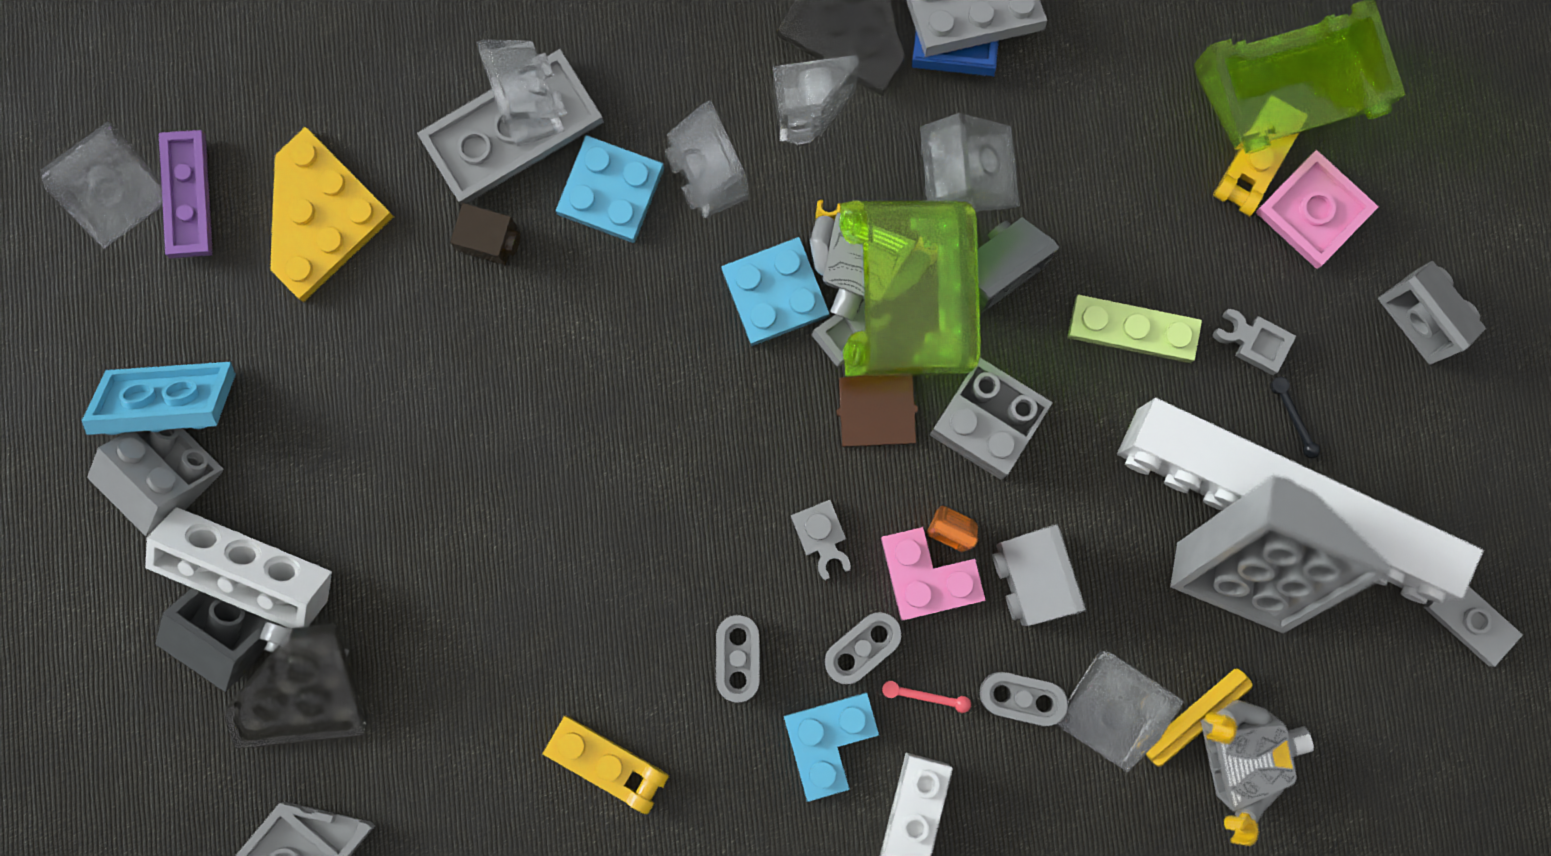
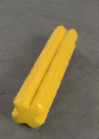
(1188, 724)

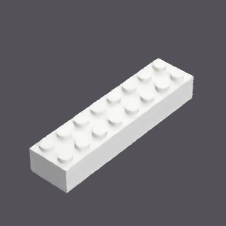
(1227, 467)

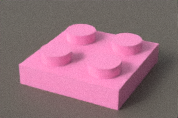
(1316, 209)

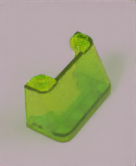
(1301, 78)
(916, 288)

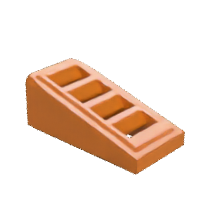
(953, 529)

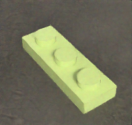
(1134, 328)

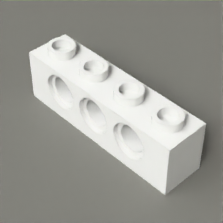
(237, 569)
(916, 807)

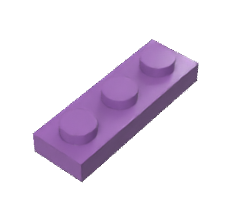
(185, 194)

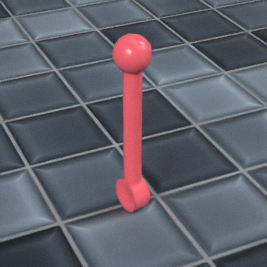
(961, 704)

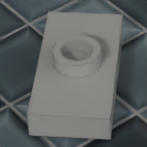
(1476, 626)

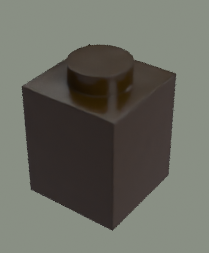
(485, 234)

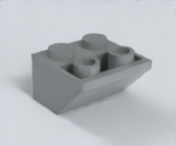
(991, 419)
(152, 474)

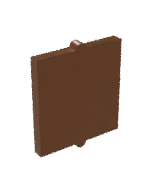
(877, 411)

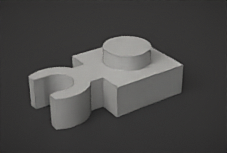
(835, 332)
(1260, 343)
(820, 531)

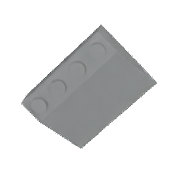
(1276, 557)

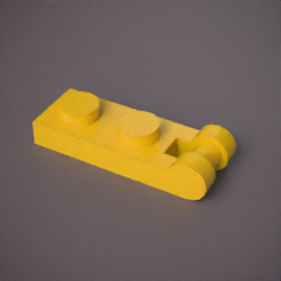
(1256, 170)
(604, 763)

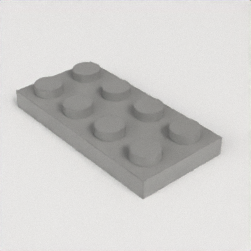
(479, 152)

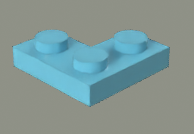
(819, 732)

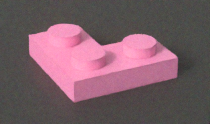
(921, 588)

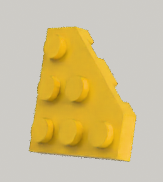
(317, 215)

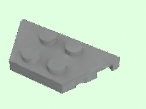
(306, 832)

